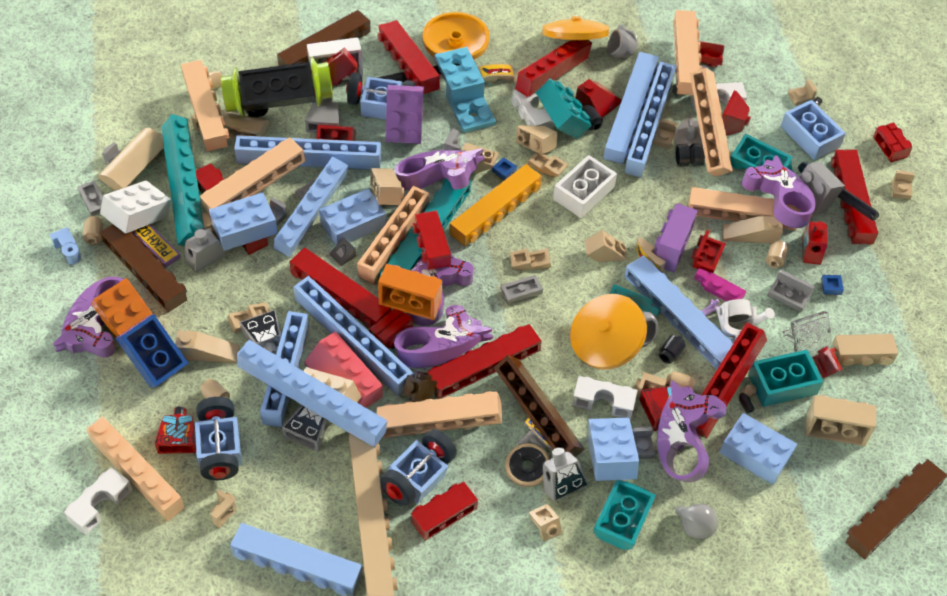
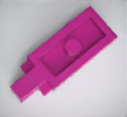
(718, 286)

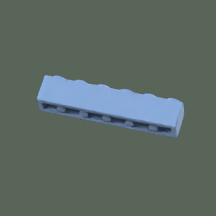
(308, 208)
(289, 349)
(296, 559)

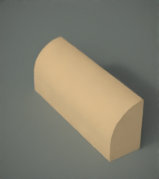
(240, 125)
(132, 159)

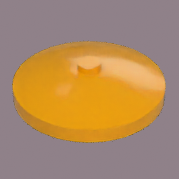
(575, 29)
(456, 31)
(608, 331)

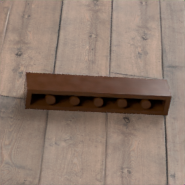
(351, 26)
(145, 267)
(537, 406)
(895, 509)

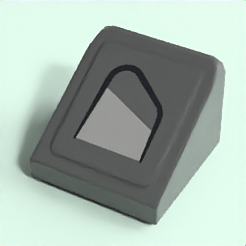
(343, 252)

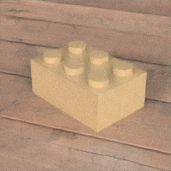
(840, 420)

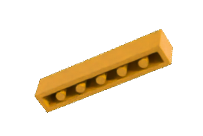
(495, 205)

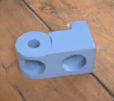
(65, 240)

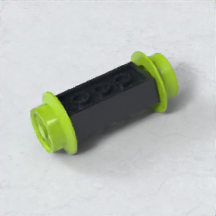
(276, 86)

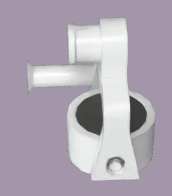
(739, 311)

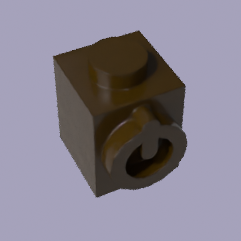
(419, 386)

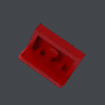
(711, 53)
(708, 253)

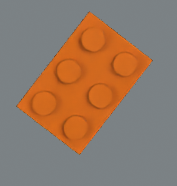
(410, 291)
(120, 307)

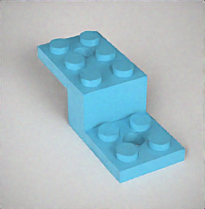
(465, 89)

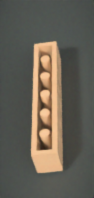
(686, 49)
(204, 105)
(710, 122)
(255, 175)
(731, 205)
(391, 235)
(441, 414)
(135, 468)

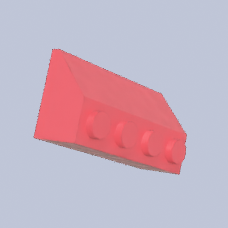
(337, 358)

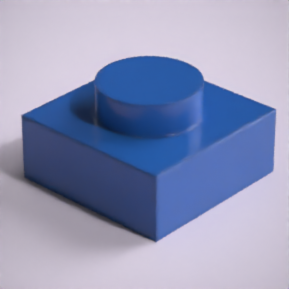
(504, 168)
(832, 284)

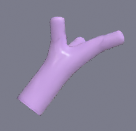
(711, 307)

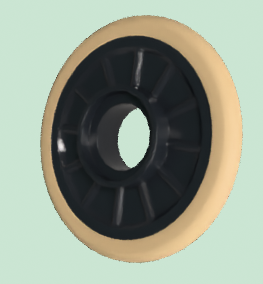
(520, 454)

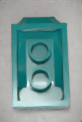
(753, 153)
(623, 515)

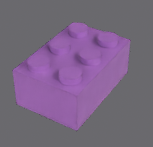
(404, 114)
(675, 235)

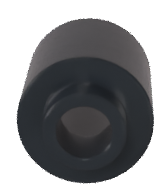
(594, 117)
(671, 349)

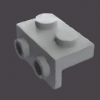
(791, 291)

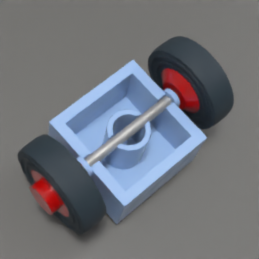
(373, 94)
(217, 439)
(419, 468)

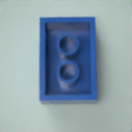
(152, 350)

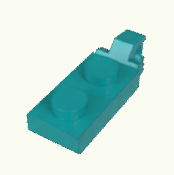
(643, 302)

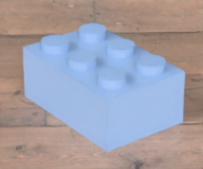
(812, 129)
(353, 217)
(243, 221)
(758, 448)
(612, 449)

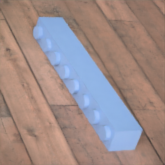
(631, 108)
(650, 120)
(316, 151)
(679, 310)
(359, 339)
(311, 393)

